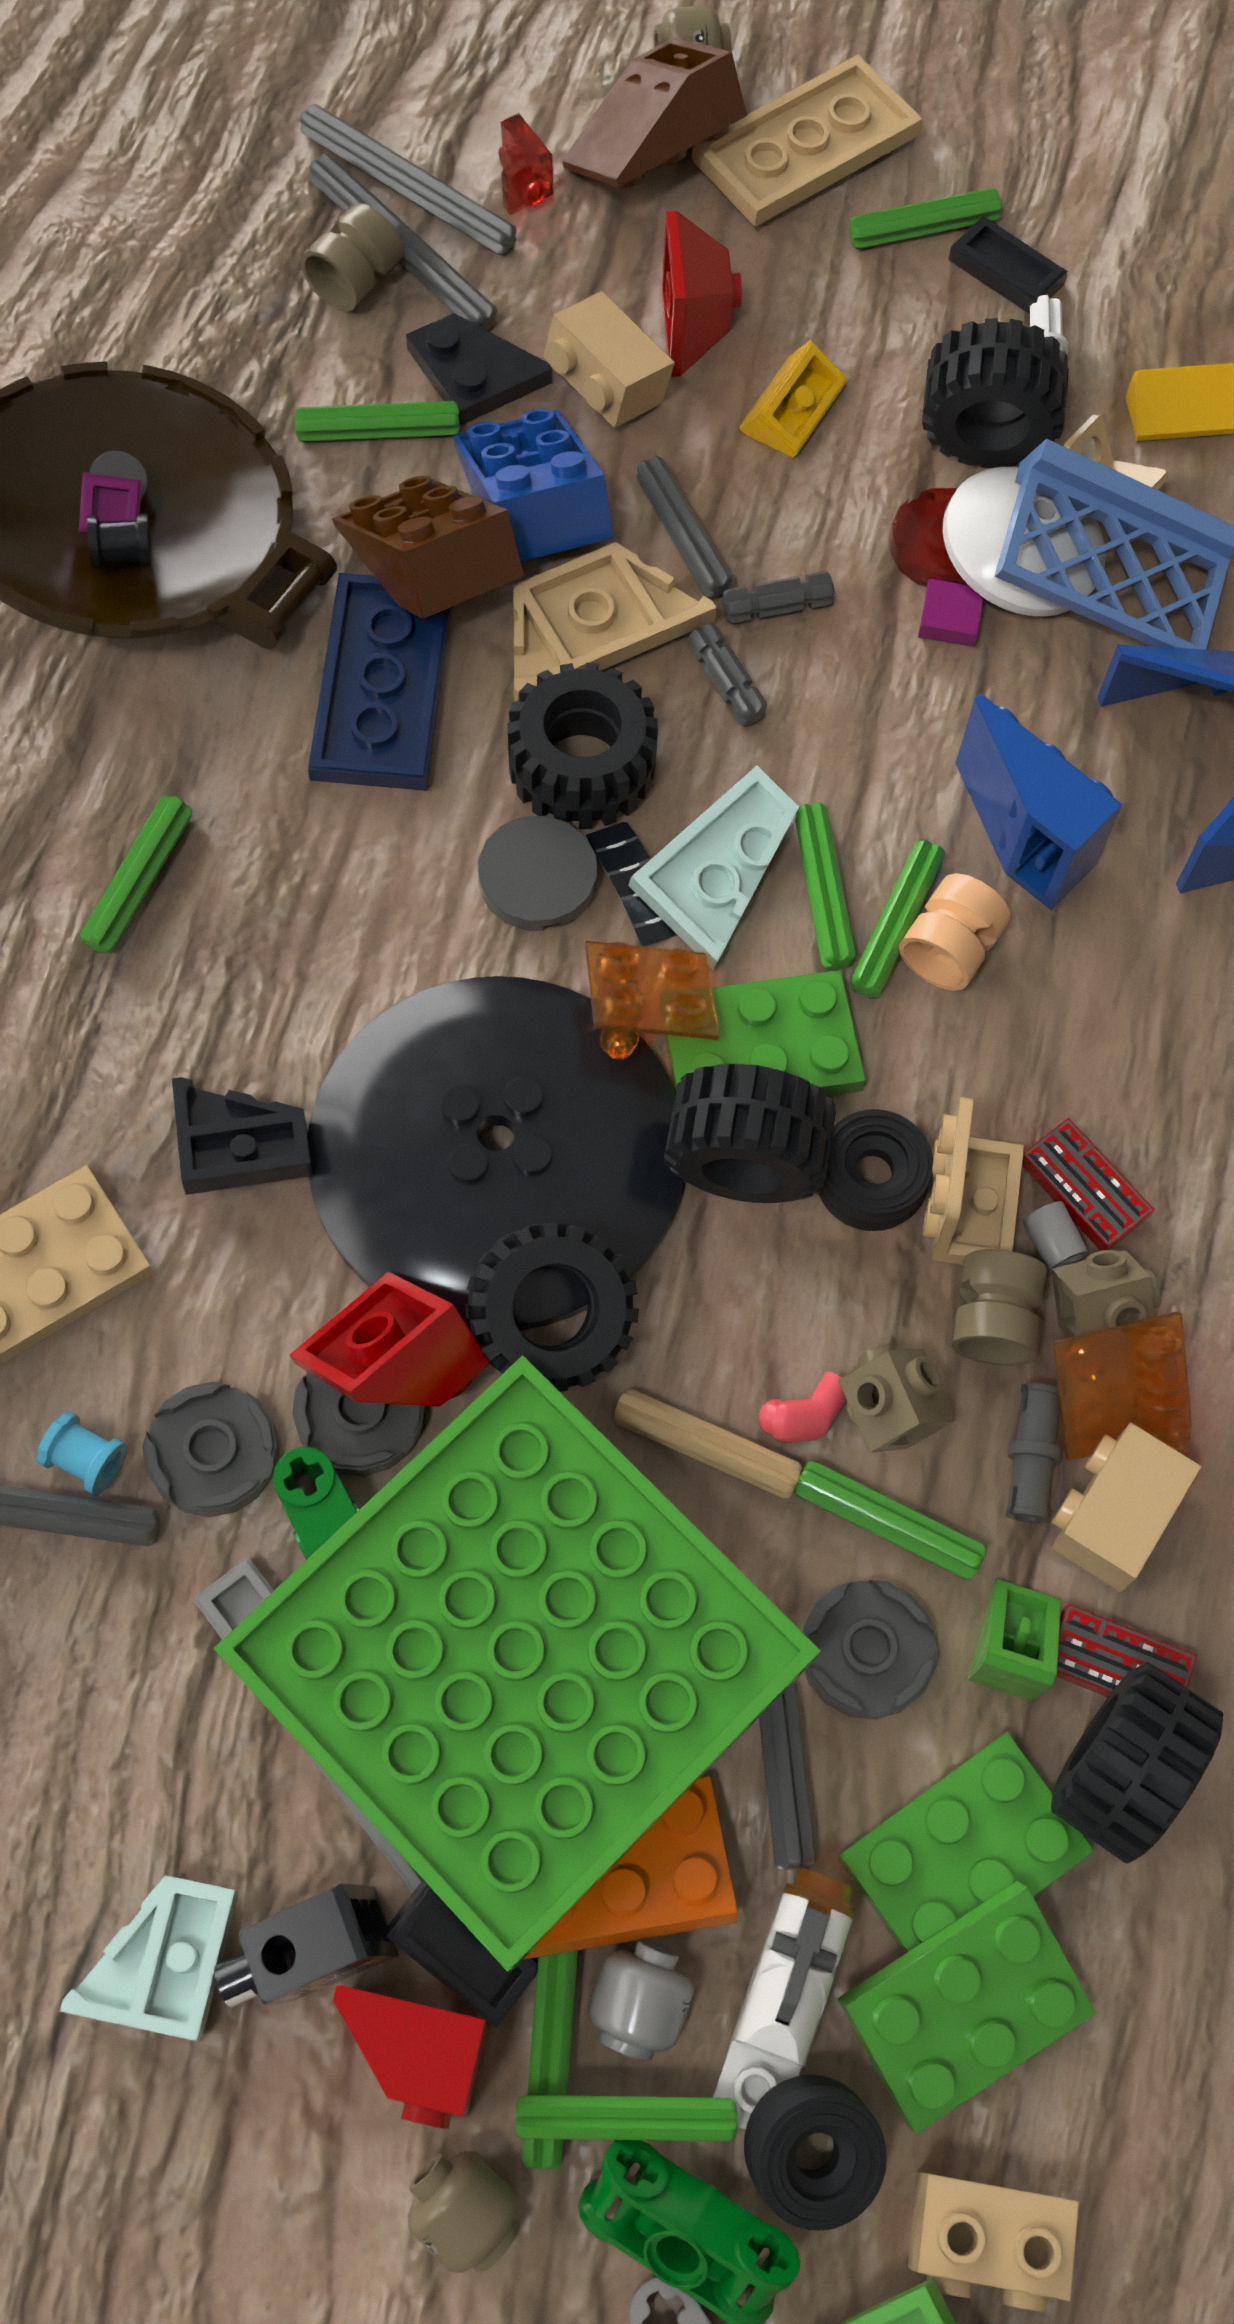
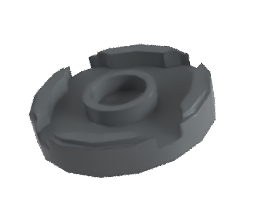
(537, 872)
(354, 1434)
(211, 1449)
(872, 1648)

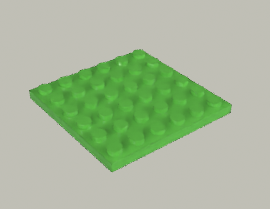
(517, 1659)

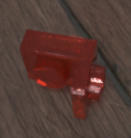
(525, 165)

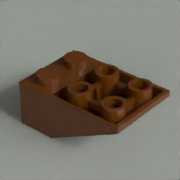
(659, 111)
(432, 544)

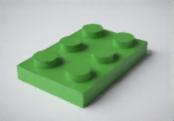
(781, 1025)
(963, 1845)
(966, 2006)

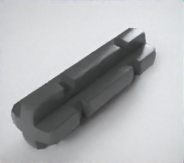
(778, 597)
(727, 674)

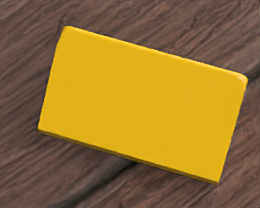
(795, 400)
(1182, 402)

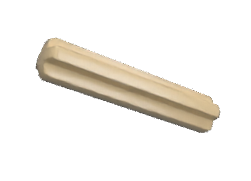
(707, 1443)

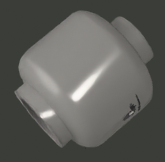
(641, 2000)

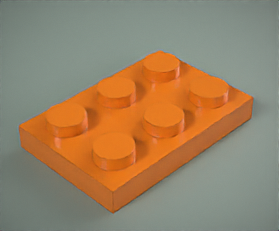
(662, 1886)

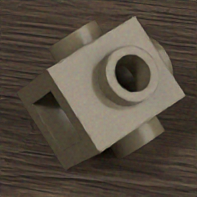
(1103, 1293)
(896, 1398)

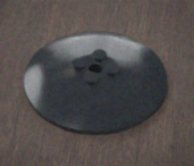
(422, 1197)

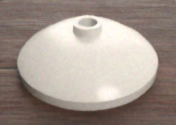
(975, 535)

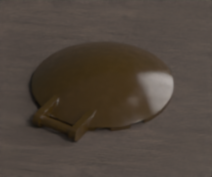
(211, 501)

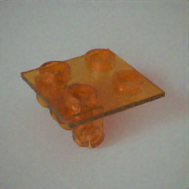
(648, 993)
(1124, 1378)

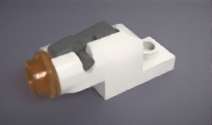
(786, 1990)

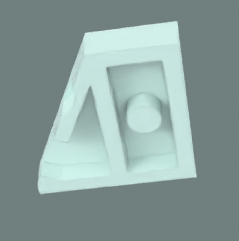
(162, 1963)

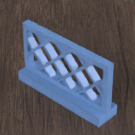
(1123, 508)

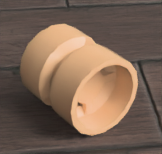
(955, 932)

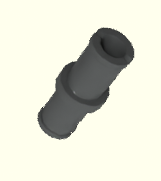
(1034, 1453)

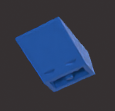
(541, 478)
(1033, 803)

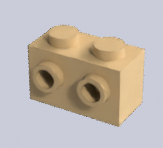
(608, 359)
(1124, 1505)
(993, 2239)

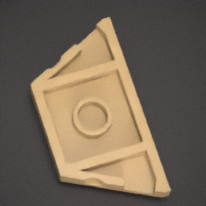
(598, 613)

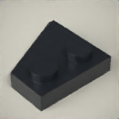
(475, 366)
(237, 1139)

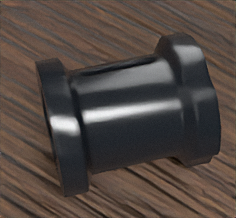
(119, 541)

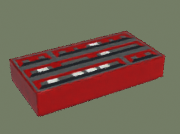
(1087, 1184)
(1102, 1652)

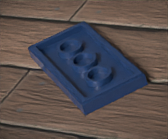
(378, 690)

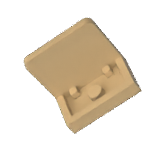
(972, 1190)

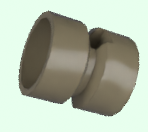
(351, 257)
(998, 1315)

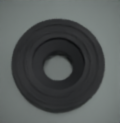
(897, 1143)
(839, 2188)

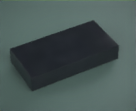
(1006, 264)
(455, 1957)

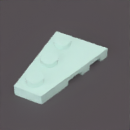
(716, 863)

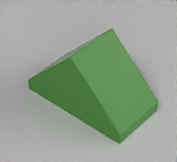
(1018, 1642)

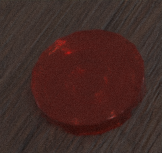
(918, 538)

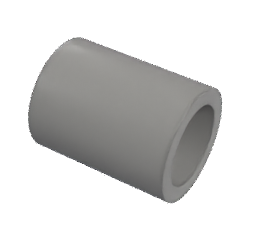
(1055, 1236)

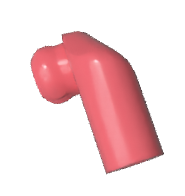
(804, 1418)

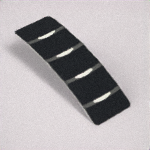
(621, 858)

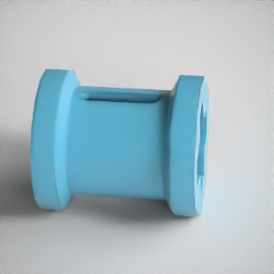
(81, 1453)

